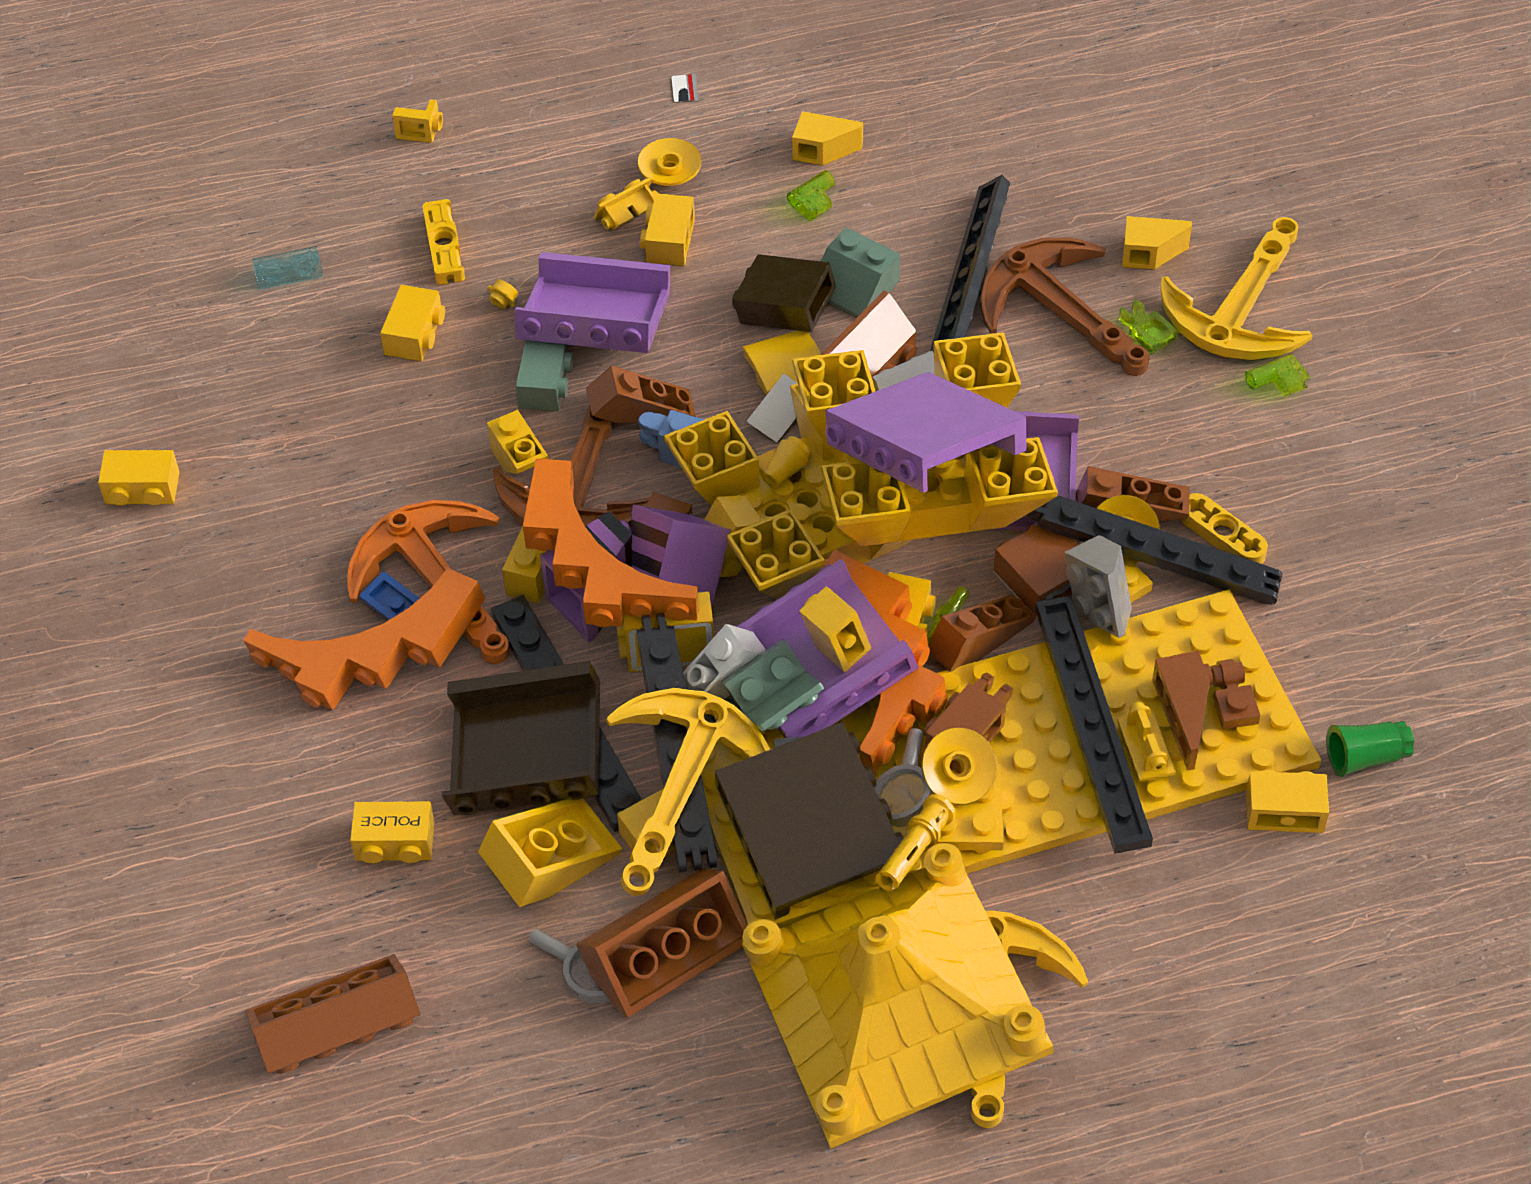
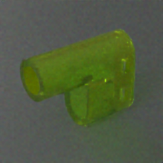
(812, 196)
(1281, 373)

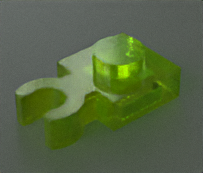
(1149, 330)

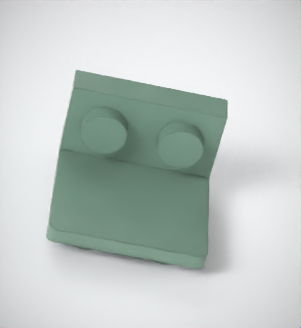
(772, 686)

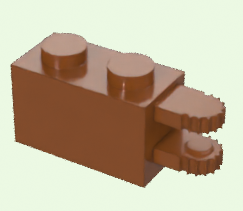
(973, 710)

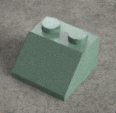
(860, 271)

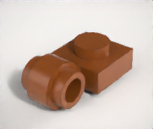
(1234, 704)

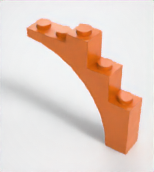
(580, 562)
(376, 655)
(914, 696)

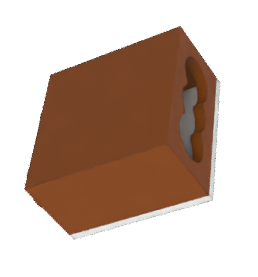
(1034, 565)

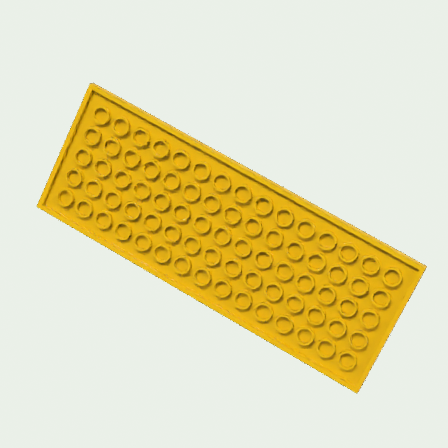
(1038, 755)

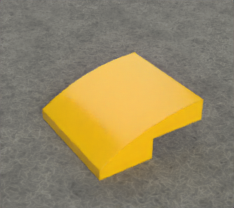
(775, 356)

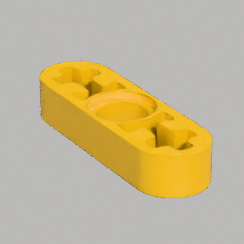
(1218, 516)

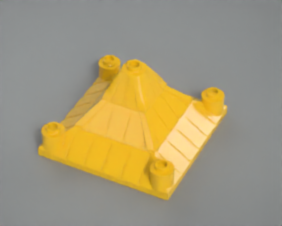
(895, 999)

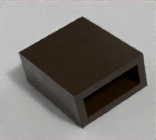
(784, 293)

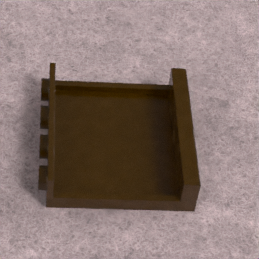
(524, 738)
(808, 816)

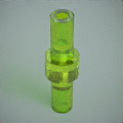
(953, 605)

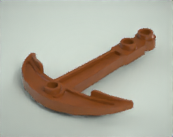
(1025, 268)
(584, 462)

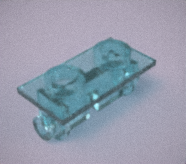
(287, 267)

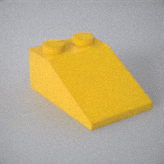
(547, 849)

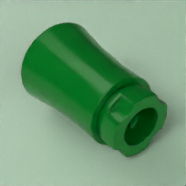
(1367, 745)

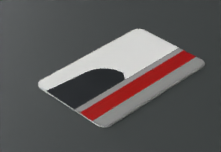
(684, 88)

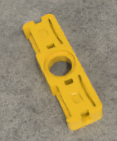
(444, 257)

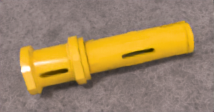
(922, 832)

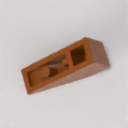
(1183, 690)

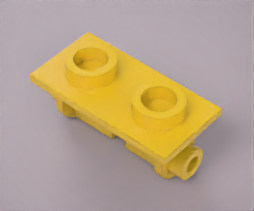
(616, 207)
(1145, 743)

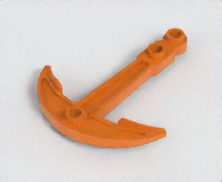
(418, 550)

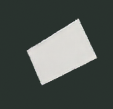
(775, 411)

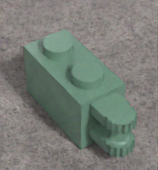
(542, 375)

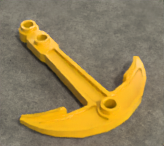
(1223, 331)
(686, 709)
(1028, 939)

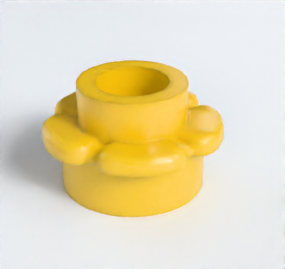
(502, 294)

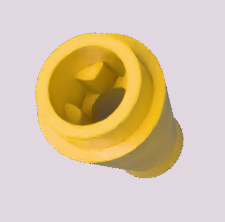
(787, 460)

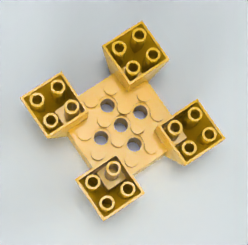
(963, 494)
(796, 517)

